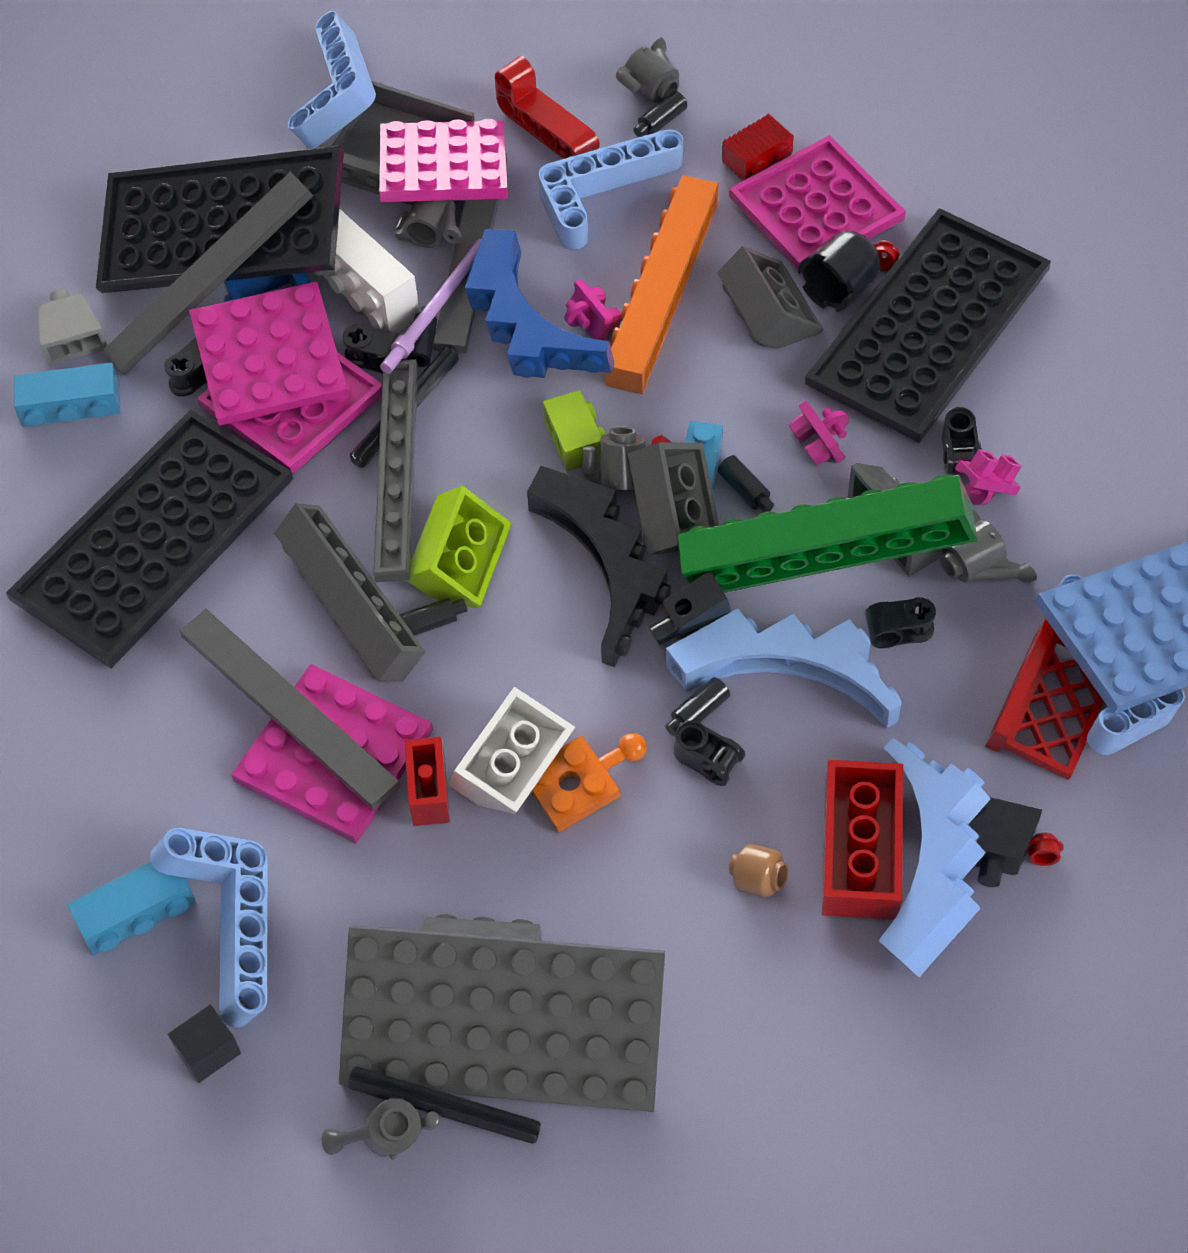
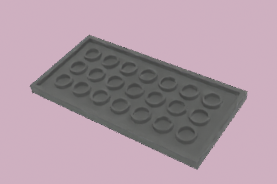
(504, 1016)

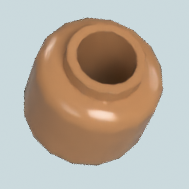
(758, 870)

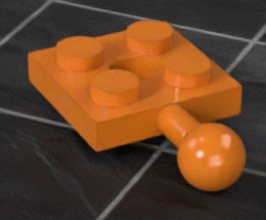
(596, 785)

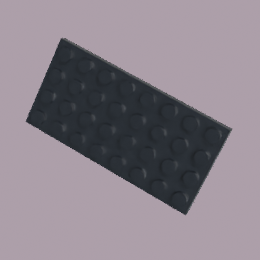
(172, 214)
(928, 324)
(149, 538)

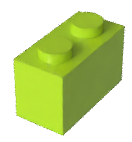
(572, 427)

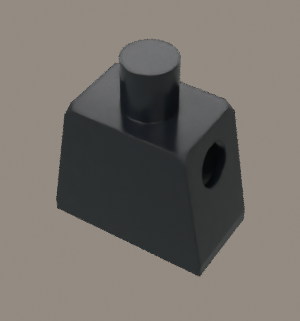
(691, 609)
(1004, 836)

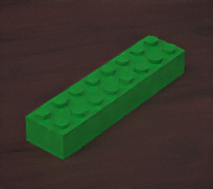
(831, 535)

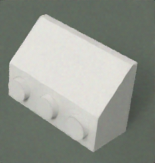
(511, 754)

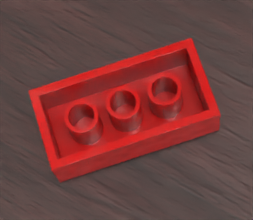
(863, 839)

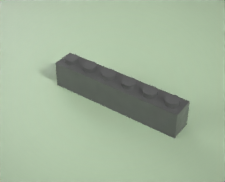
(349, 593)

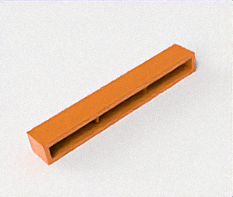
(661, 283)

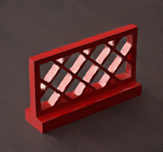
(1022, 694)

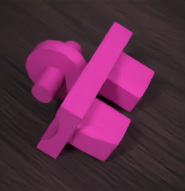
(588, 310)
(809, 423)
(989, 476)

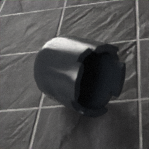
(840, 270)

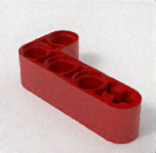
(539, 113)

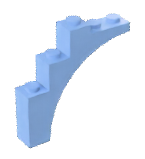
(788, 647)
(938, 897)

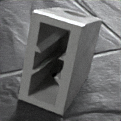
(68, 328)

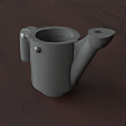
(650, 72)
(429, 223)
(614, 459)
(983, 558)
(386, 1129)

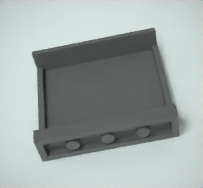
(362, 135)

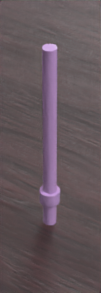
(405, 343)

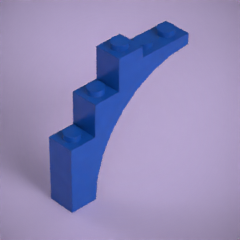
(510, 319)

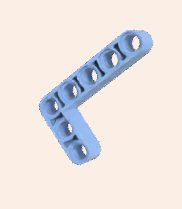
(346, 96)
(601, 170)
(1119, 730)
(236, 913)

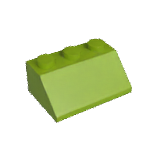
(458, 548)

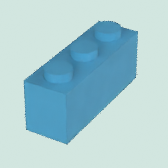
(67, 394)
(129, 906)

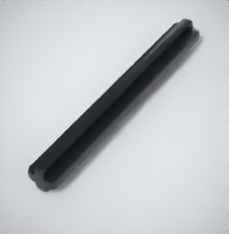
(426, 383)
(445, 1105)

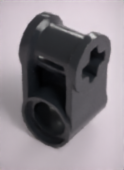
(370, 350)
(188, 366)
(959, 443)
(898, 623)
(712, 756)

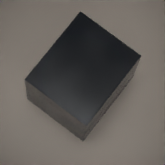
(204, 1043)

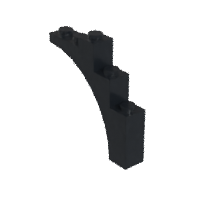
(591, 517)

